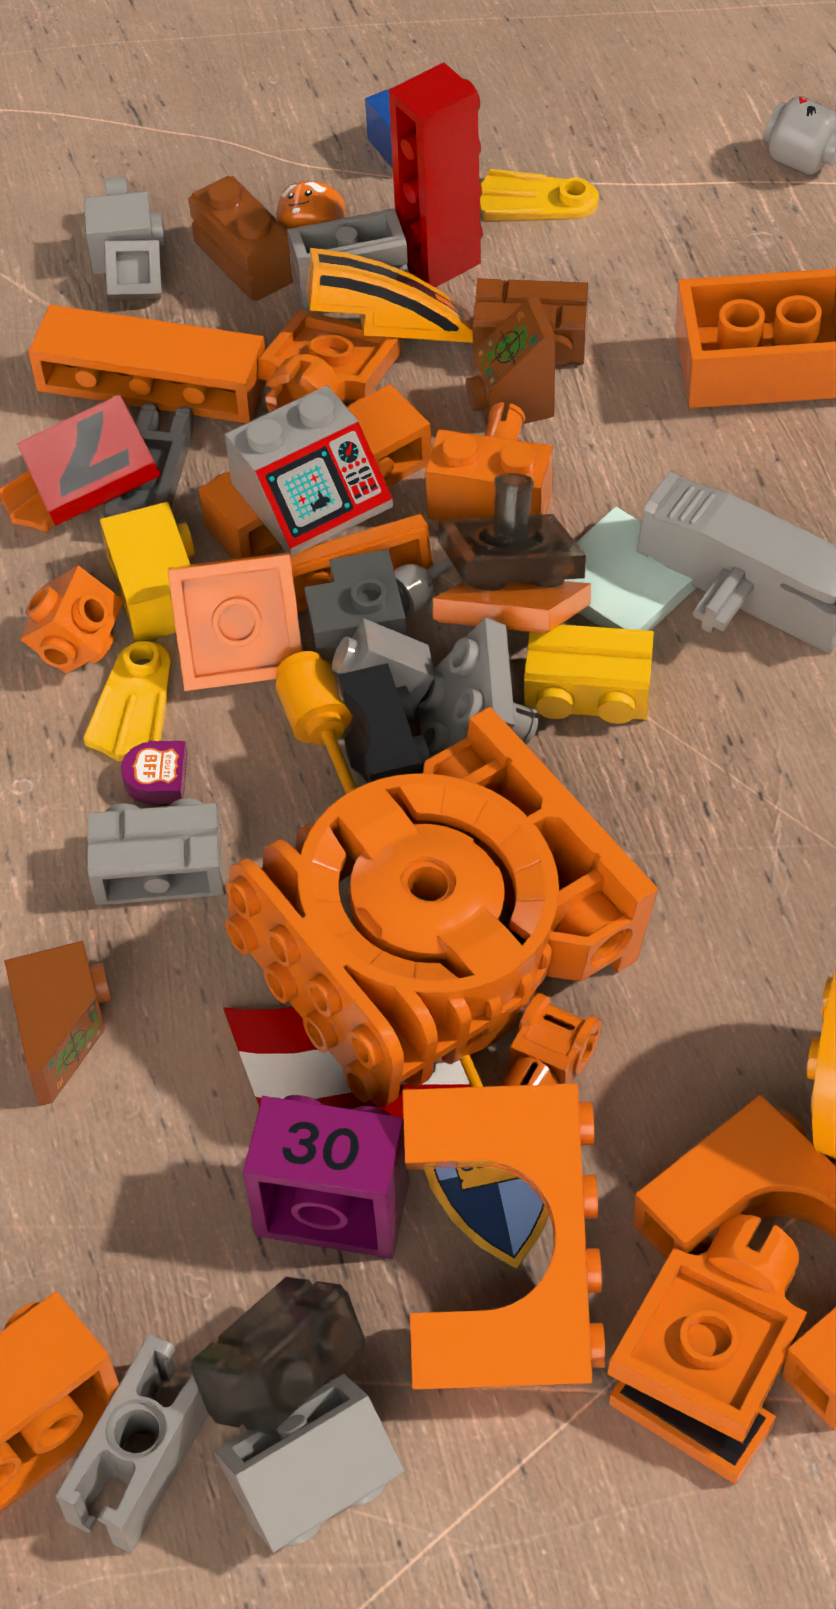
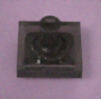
(512, 542)

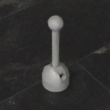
(416, 584)

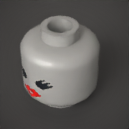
(802, 135)

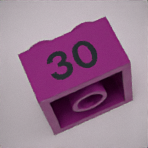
(327, 1175)

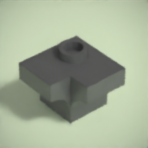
(359, 589)

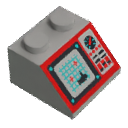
(307, 471)

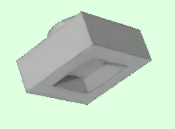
(132, 270)

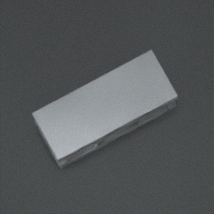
(145, 1472)

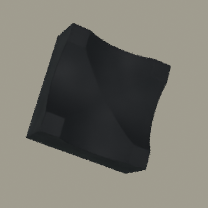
(380, 735)

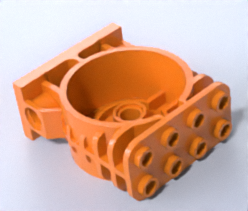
(468, 834)

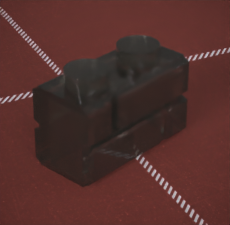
(277, 1354)

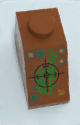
(516, 365)
(57, 1012)

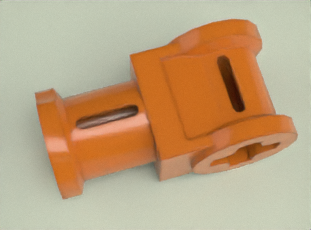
(551, 1045)

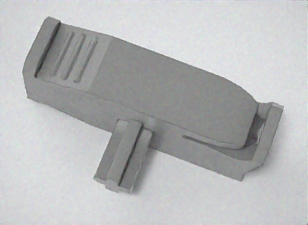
(742, 560)

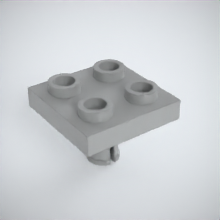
(468, 682)

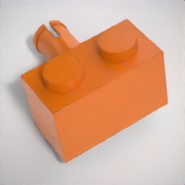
(465, 466)

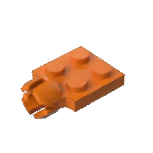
(324, 352)
(715, 1328)

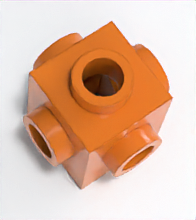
(71, 620)

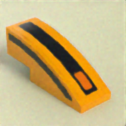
(384, 297)

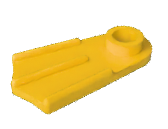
(535, 197)
(131, 702)

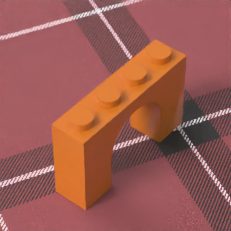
(539, 1139)
(762, 1169)

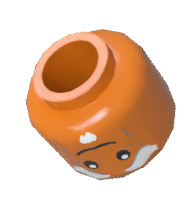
(309, 204)

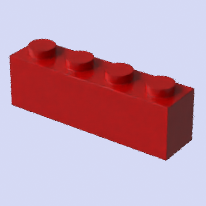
(437, 172)

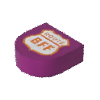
(155, 771)

